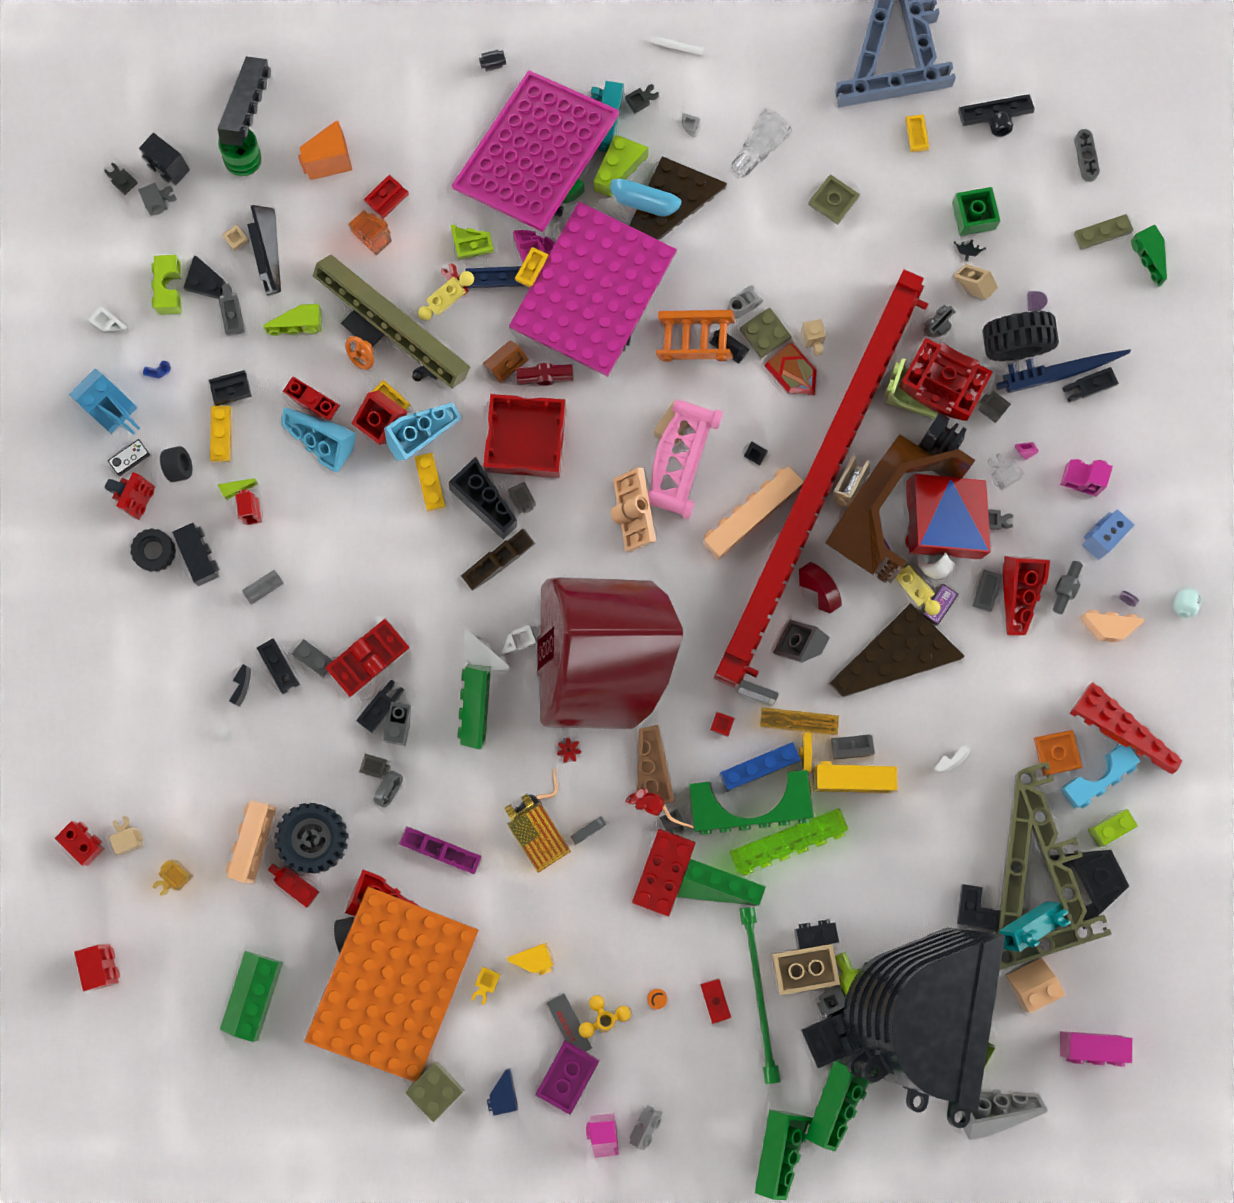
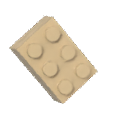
(805, 969)

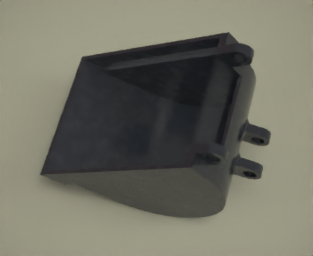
(927, 1017)

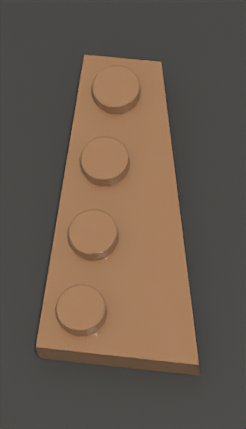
(652, 764)

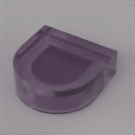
(1036, 300)

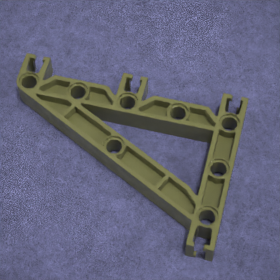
(1025, 804)

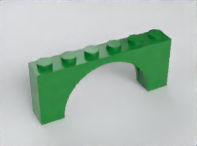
(794, 806)

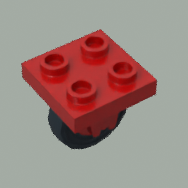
(131, 494)

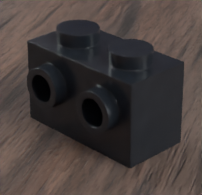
(816, 935)

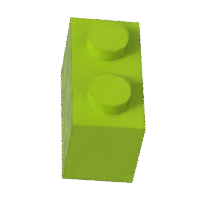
(1113, 827)

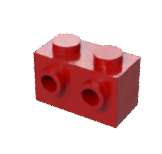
(80, 842)

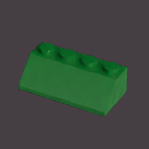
(475, 706)
(251, 996)

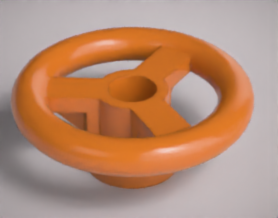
(363, 351)

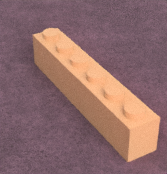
(753, 512)

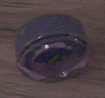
(1128, 598)

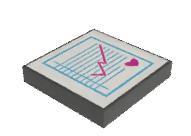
(758, 692)

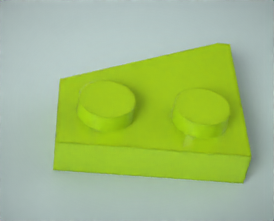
(471, 242)

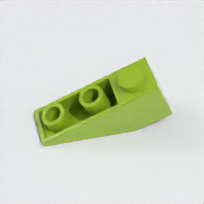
(299, 319)

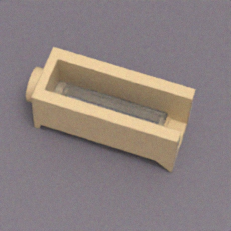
(850, 482)

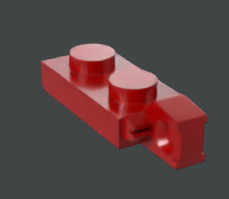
(294, 885)

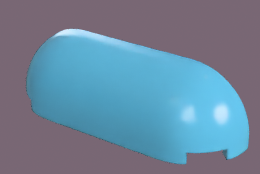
(644, 197)

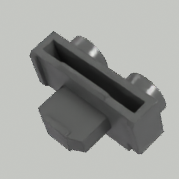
(940, 321)

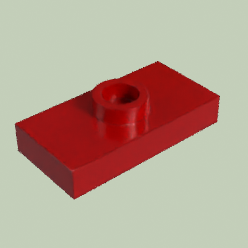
(715, 1001)

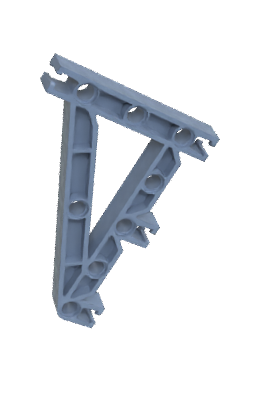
(908, 81)

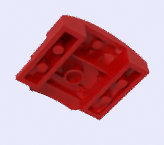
(945, 380)

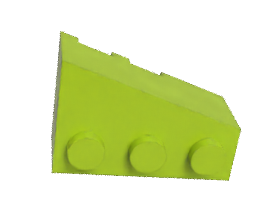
(619, 163)

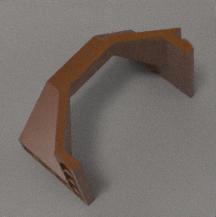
(860, 529)

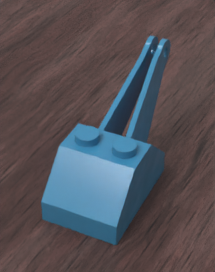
(104, 402)

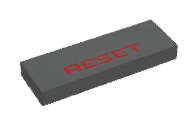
(568, 1022)

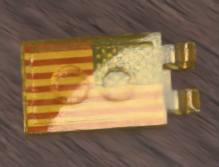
(537, 834)

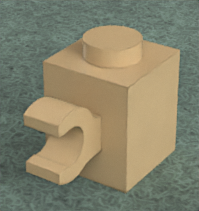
(814, 335)
(126, 839)

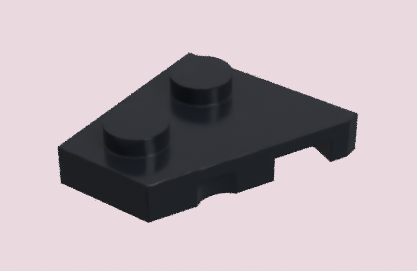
(203, 280)

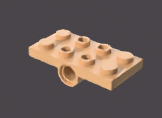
(633, 510)

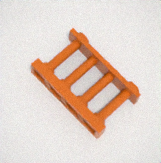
(687, 319)

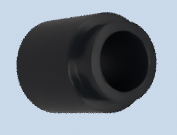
(492, 60)

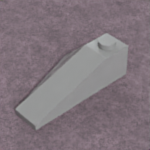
(1002, 1111)

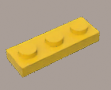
(220, 434)
(430, 481)

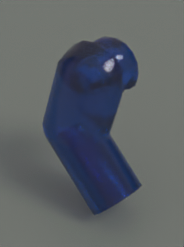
(163, 369)

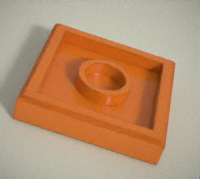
(1059, 751)

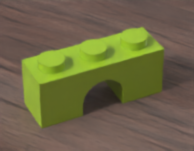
(166, 269)

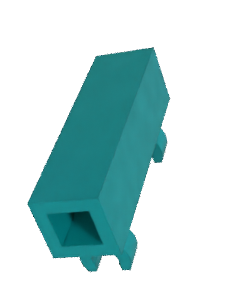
(611, 96)
(1033, 926)

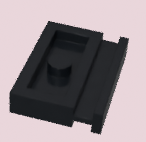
(230, 388)

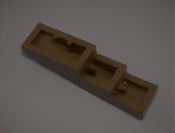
(498, 559)

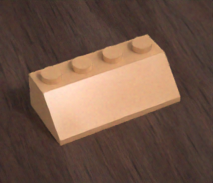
(251, 842)

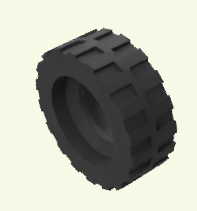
(142, 539)

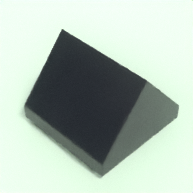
(756, 453)

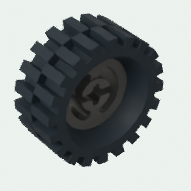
(292, 846)

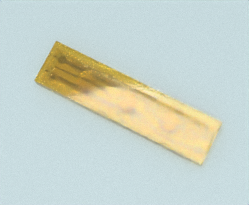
(799, 721)

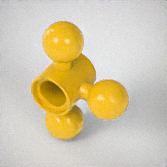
(597, 1004)

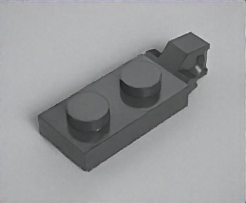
(231, 311)

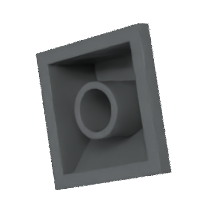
(801, 642)

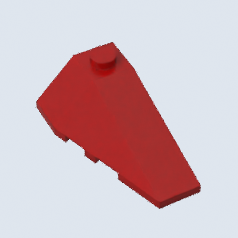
(1022, 588)
(374, 881)

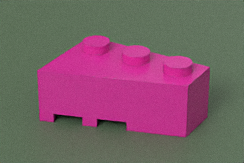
(603, 1135)

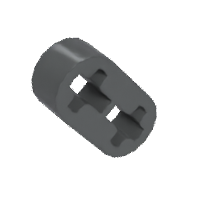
(388, 789)
(588, 830)

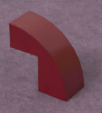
(818, 580)

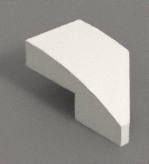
(105, 321)
(519, 640)
(947, 764)

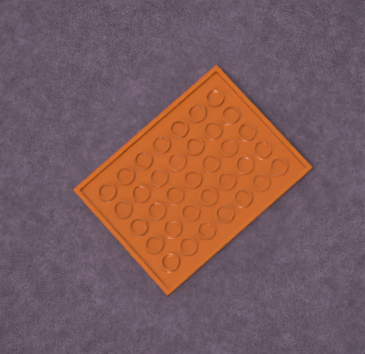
(391, 985)

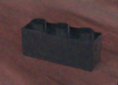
(196, 553)

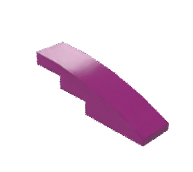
(440, 850)

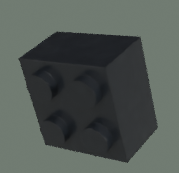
(164, 159)

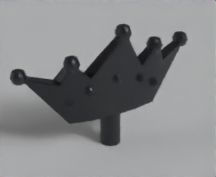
(969, 249)

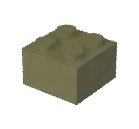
(435, 1091)

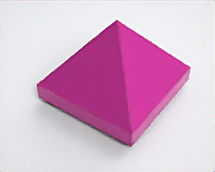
(1026, 450)

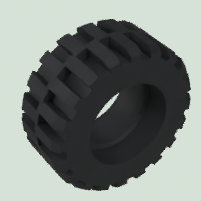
(1020, 335)

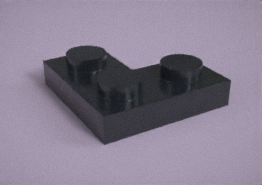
(970, 910)

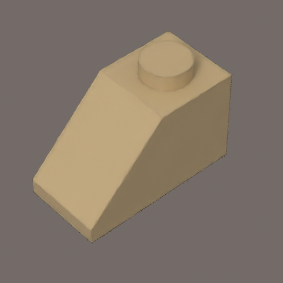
(976, 281)

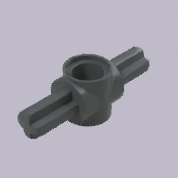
(1067, 587)

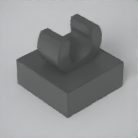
(670, 825)

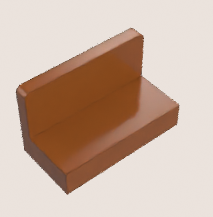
(506, 361)

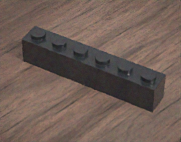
(244, 101)

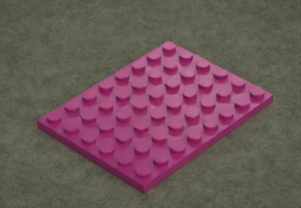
(535, 150)
(593, 288)

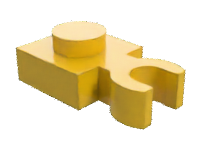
(486, 982)

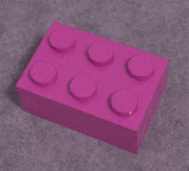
(1096, 1048)

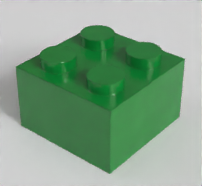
(976, 211)

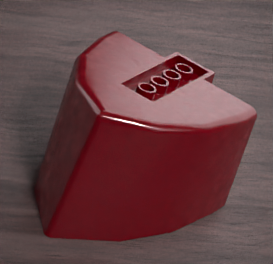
(604, 651)

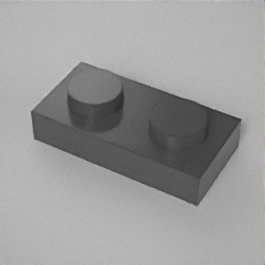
(312, 657)

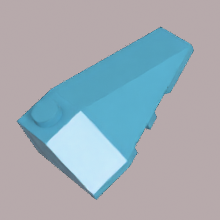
(416, 430)
(325, 439)

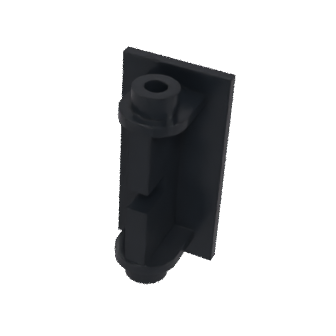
(737, 349)

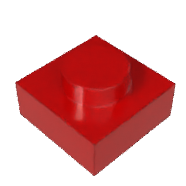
(722, 724)

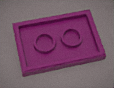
(567, 1077)

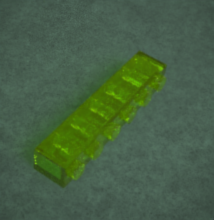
(788, 841)

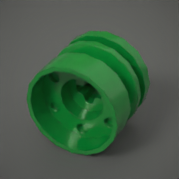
(242, 159)

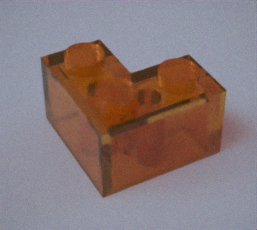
(371, 231)

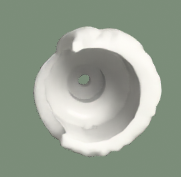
(936, 566)

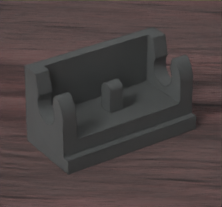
(852, 747)

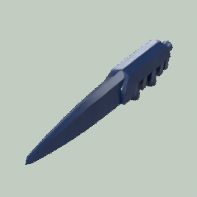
(1042, 375)

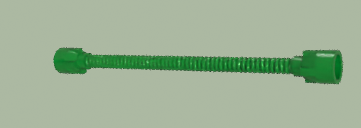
(770, 1071)

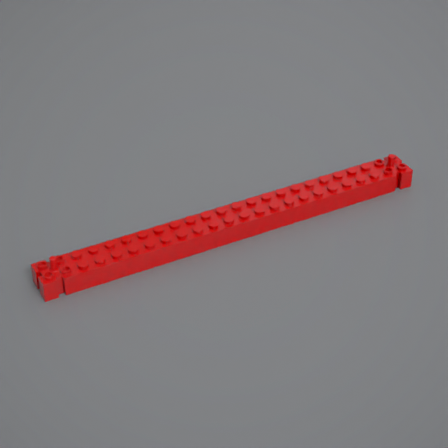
(818, 481)

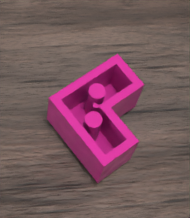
(1087, 478)

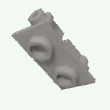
(642, 1136)

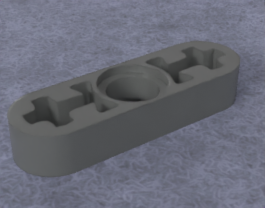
(1089, 147)

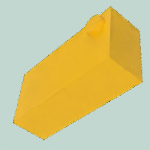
(854, 778)

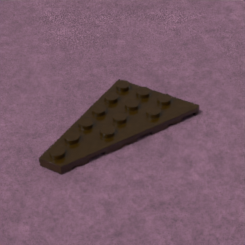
(684, 182)
(900, 650)

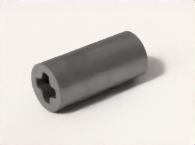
(262, 587)

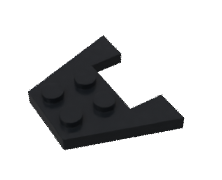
(1100, 878)

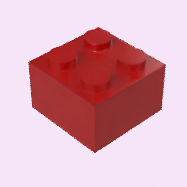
(375, 414)
(97, 967)

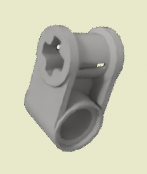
(746, 300)

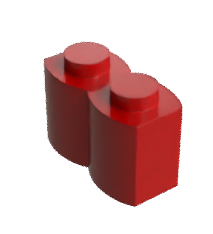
(248, 507)

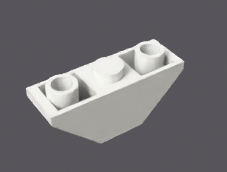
(483, 654)

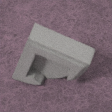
(690, 123)

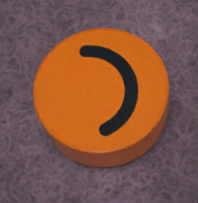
(657, 998)

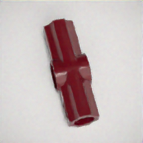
(544, 374)

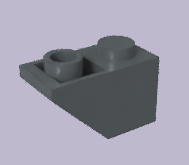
(398, 724)

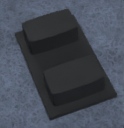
(362, 328)

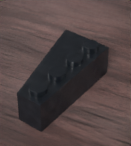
(482, 497)

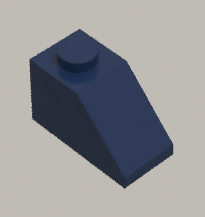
(503, 1096)

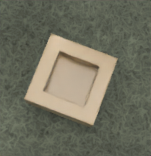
(235, 238)

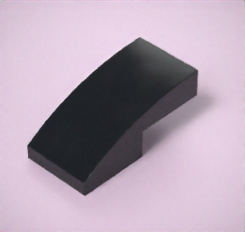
(243, 679)

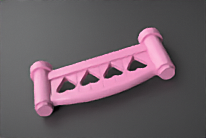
(700, 421)

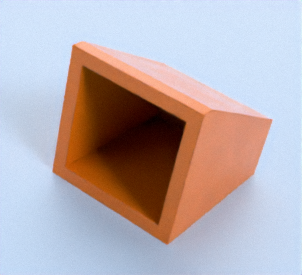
(325, 153)

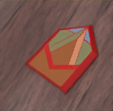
(793, 371)

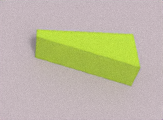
(231, 488)

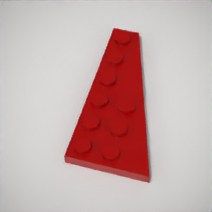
(1122, 727)

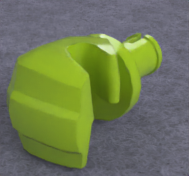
(848, 973)

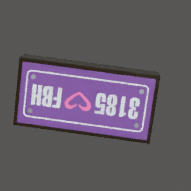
(945, 597)

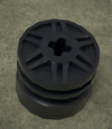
(941, 436)

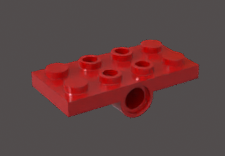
(367, 657)
(663, 872)

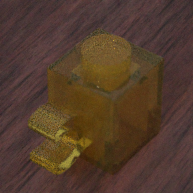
(174, 876)

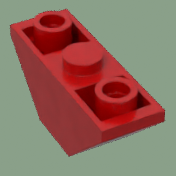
(310, 399)

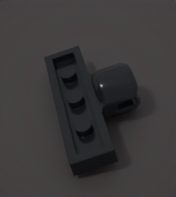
(997, 113)

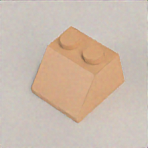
(1035, 985)

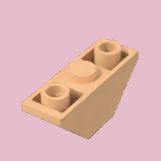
(1110, 626)

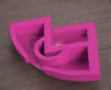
(527, 239)

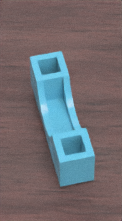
(1119, 761)

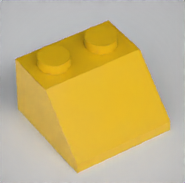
(534, 959)

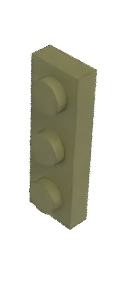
(1103, 231)

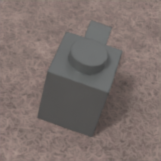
(154, 198)

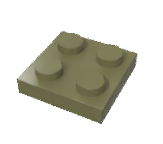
(834, 199)
(765, 332)

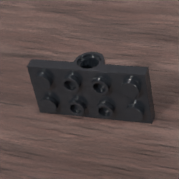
(827, 1040)

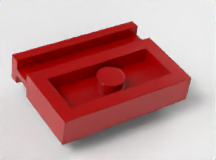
(386, 196)

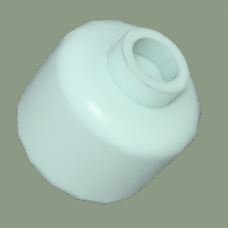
(1187, 603)

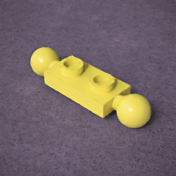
(446, 295)
(918, 589)

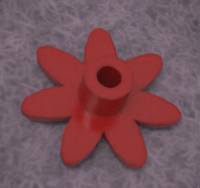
(571, 754)

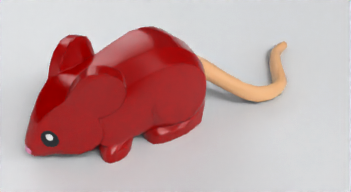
(651, 803)

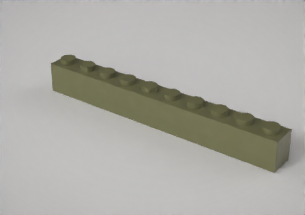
(391, 321)

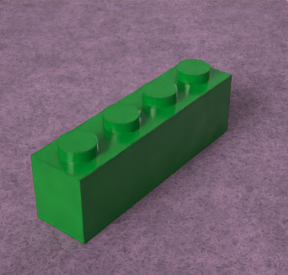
(712, 884)
(836, 1107)
(780, 1153)

